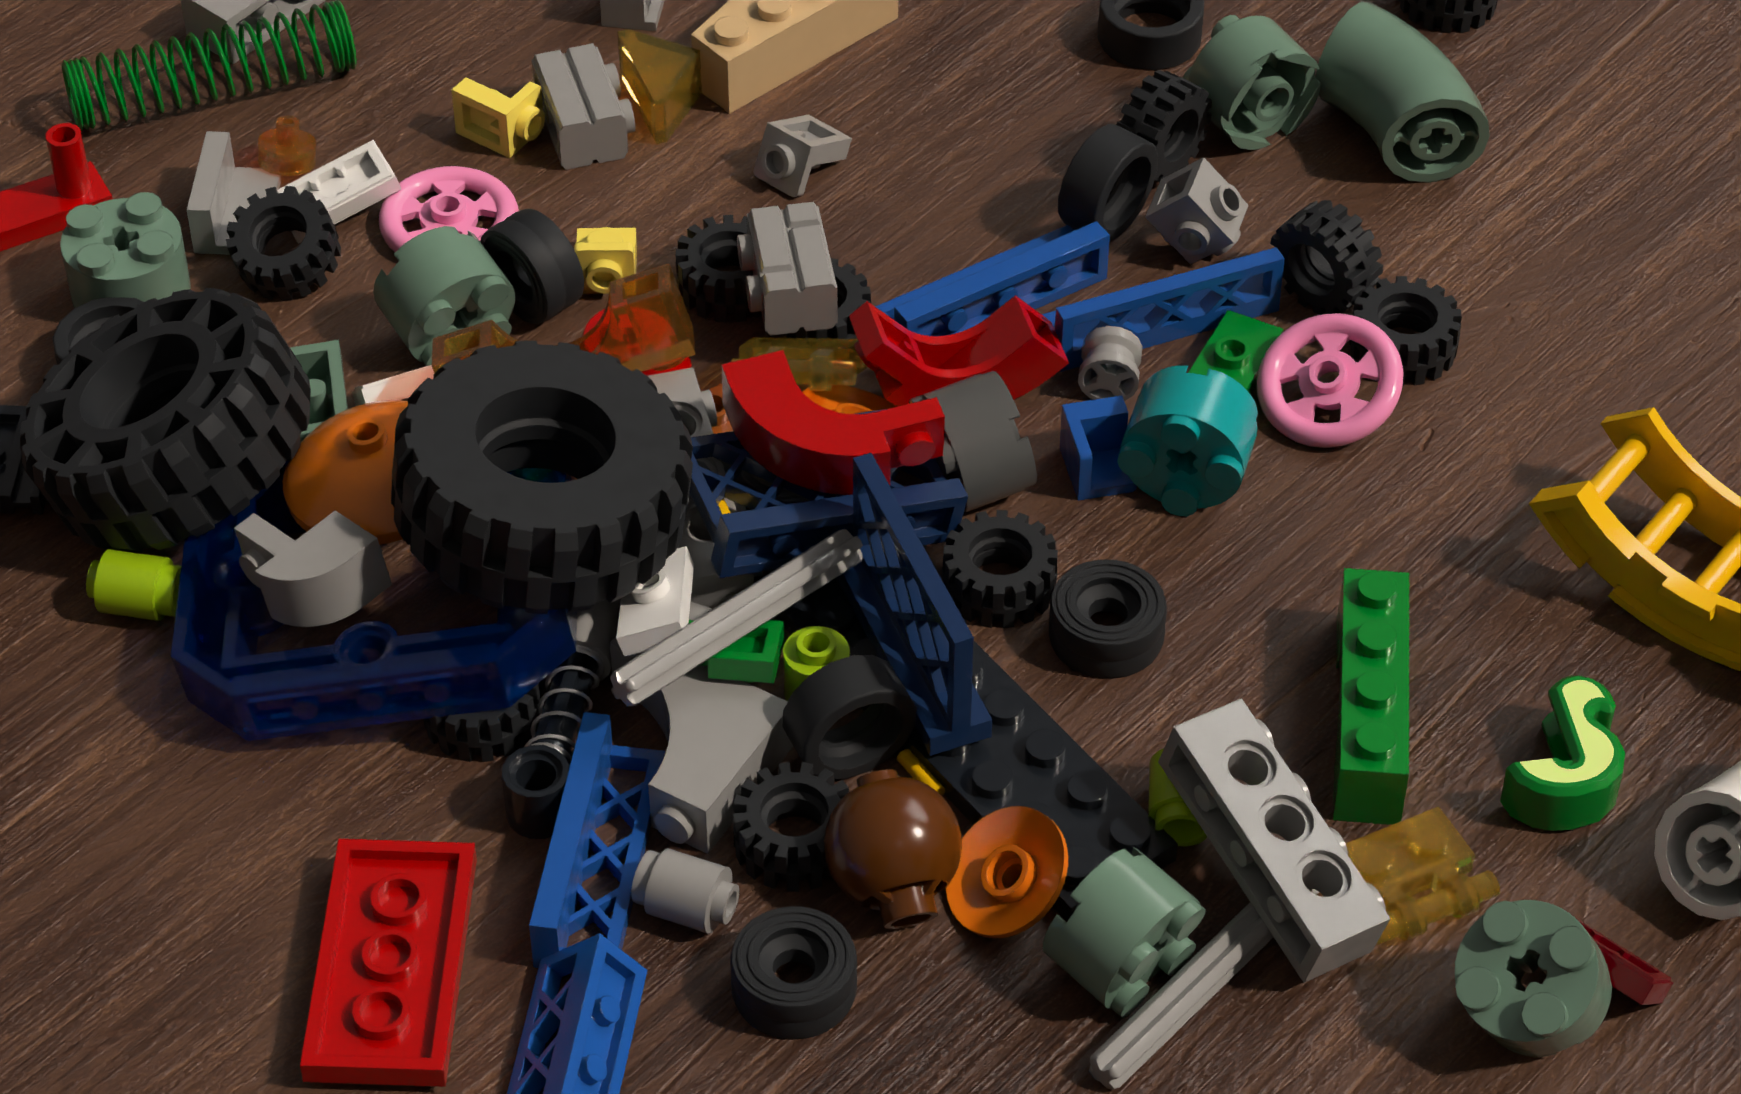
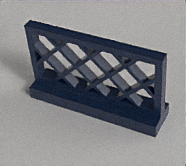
(779, 531)
(912, 616)

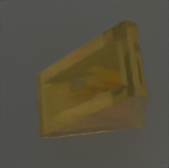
(660, 79)

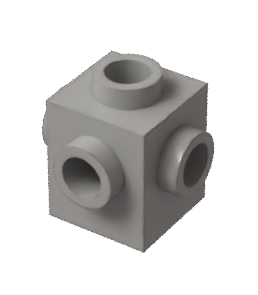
(1197, 211)

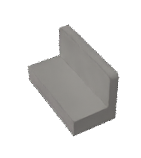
(219, 192)

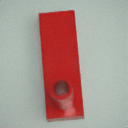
(43, 204)

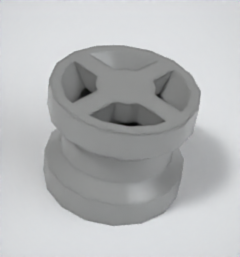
(1110, 363)

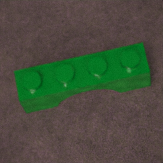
(1373, 697)

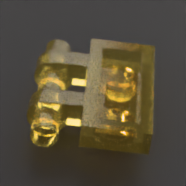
(812, 360)
(1416, 857)

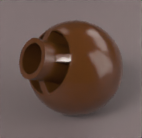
(893, 847)

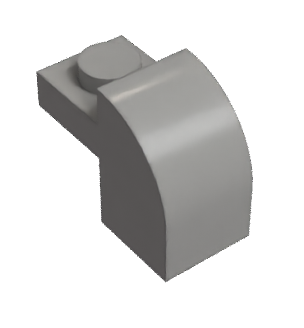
(317, 576)

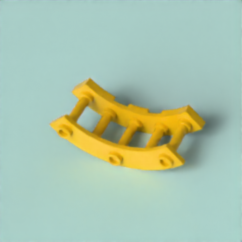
(1643, 583)

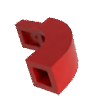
(1011, 341)
(814, 443)

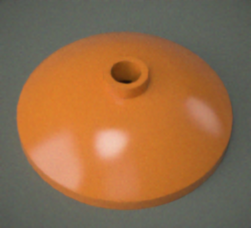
(347, 470)

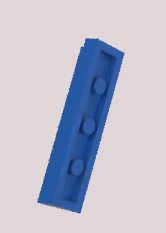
(1033, 271)
(1176, 304)
(575, 837)
(593, 1017)

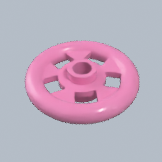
(447, 207)
(1357, 416)

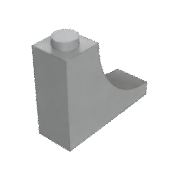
(716, 741)

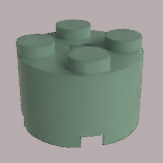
(1255, 80)
(124, 250)
(442, 287)
(1124, 930)
(1543, 1016)

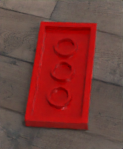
(389, 963)

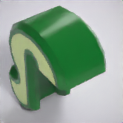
(1585, 764)

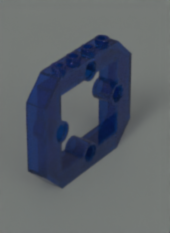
(369, 670)

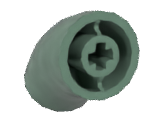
(1402, 95)

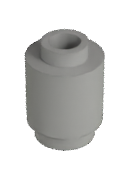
(685, 890)

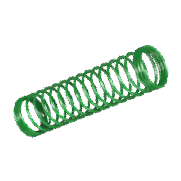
(332, 16)

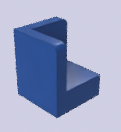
(1091, 446)

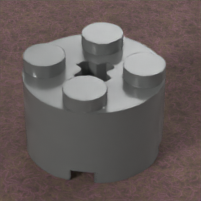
(983, 439)

